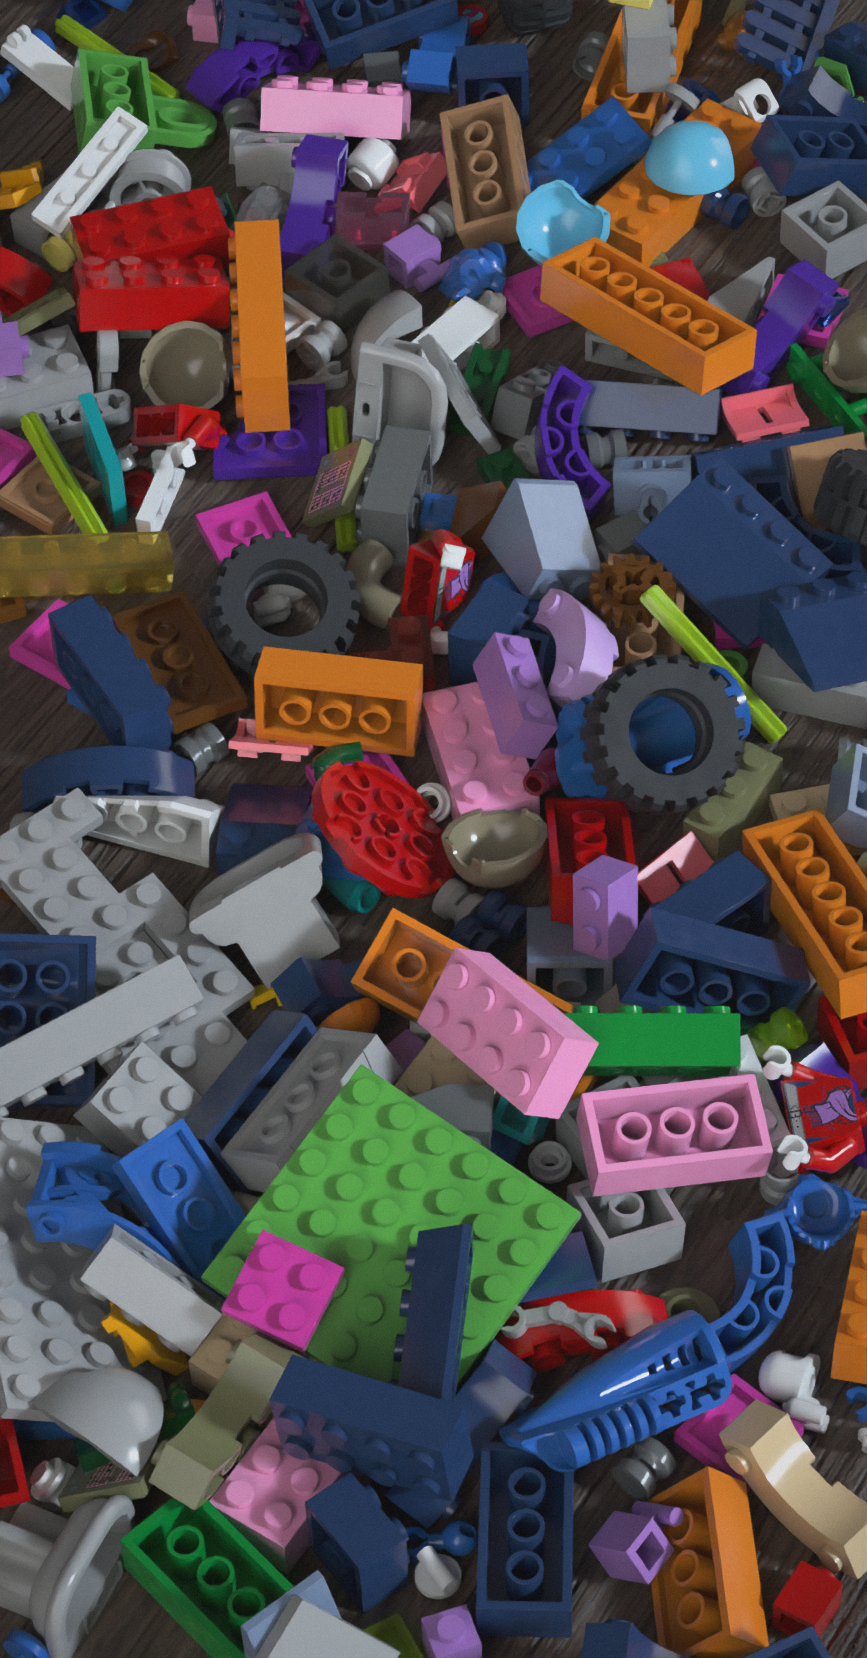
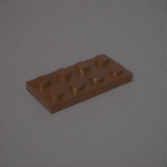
(182, 659)

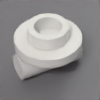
(49, 1481)
(436, 1574)

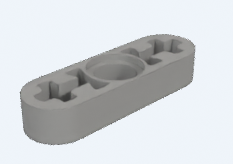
(70, 429)

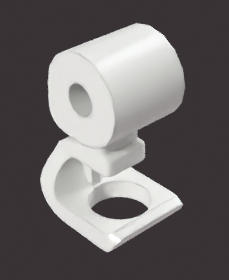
(745, 102)

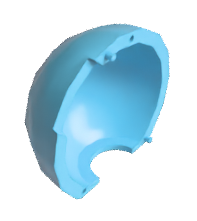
(690, 158)
(557, 220)

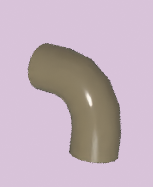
(369, 565)

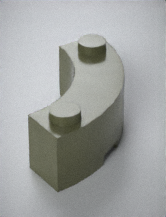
(224, 1424)

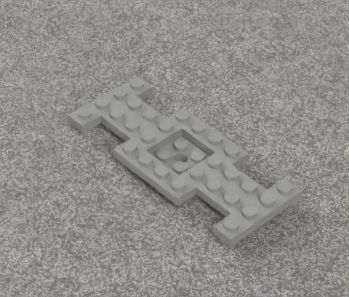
(71, 897)

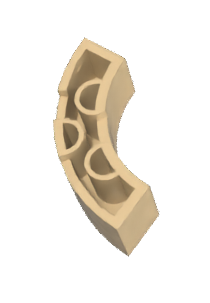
(779, 1470)

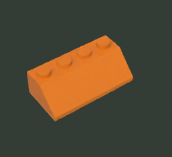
(710, 1585)

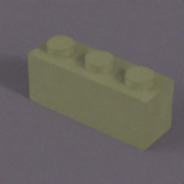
(736, 808)

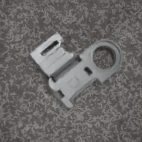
(107, 359)

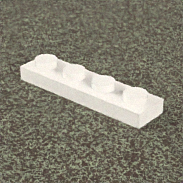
(89, 172)

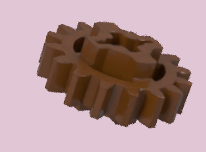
(627, 584)

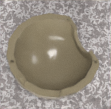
(847, 354)
(186, 366)
(495, 846)

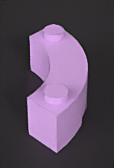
(582, 646)

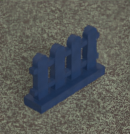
(257, 20)
(788, 39)

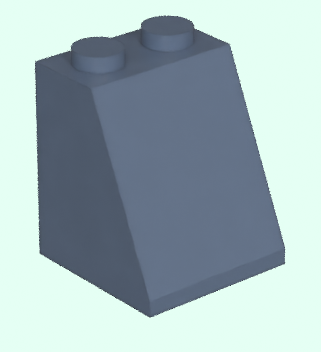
(544, 538)
(558, 967)

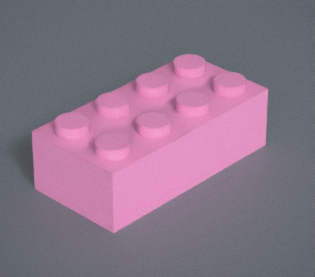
(335, 108)
(469, 754)
(507, 1033)
(673, 1134)
(268, 1498)

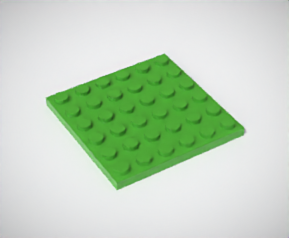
(362, 1192)

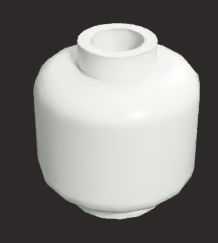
(372, 163)

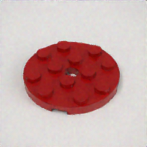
(381, 829)

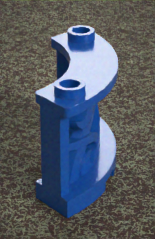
(81, 1178)

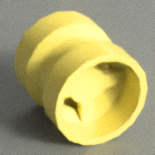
(59, 252)

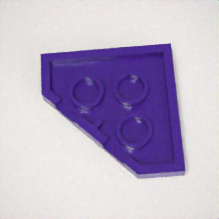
(278, 452)

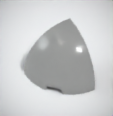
(389, 317)
(110, 1410)

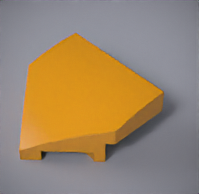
(21, 185)
(143, 1343)

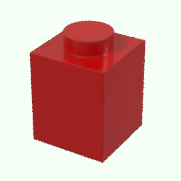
(807, 1600)

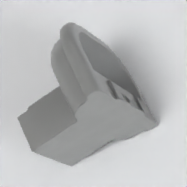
(398, 391)
(269, 907)
(63, 1567)

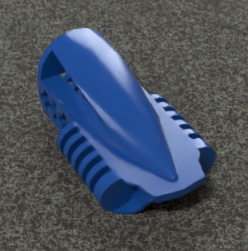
(658, 734)
(620, 1393)

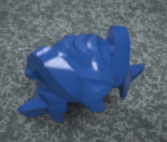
(474, 271)
(818, 1211)

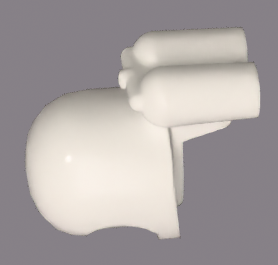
(275, 604)
(792, 1382)

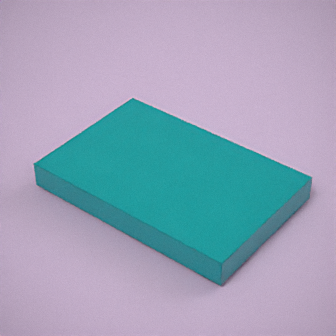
(103, 458)

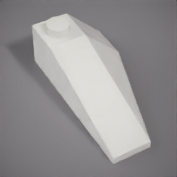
(161, 825)

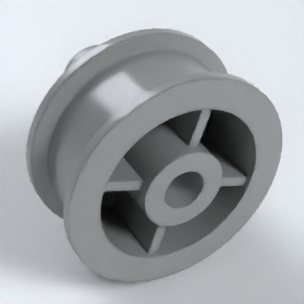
(148, 176)

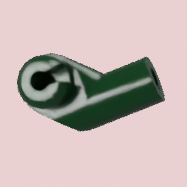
(344, 753)

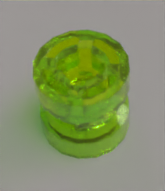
(782, 1030)

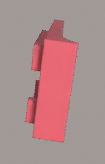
(419, 177)
(777, 403)
(249, 746)
(687, 859)

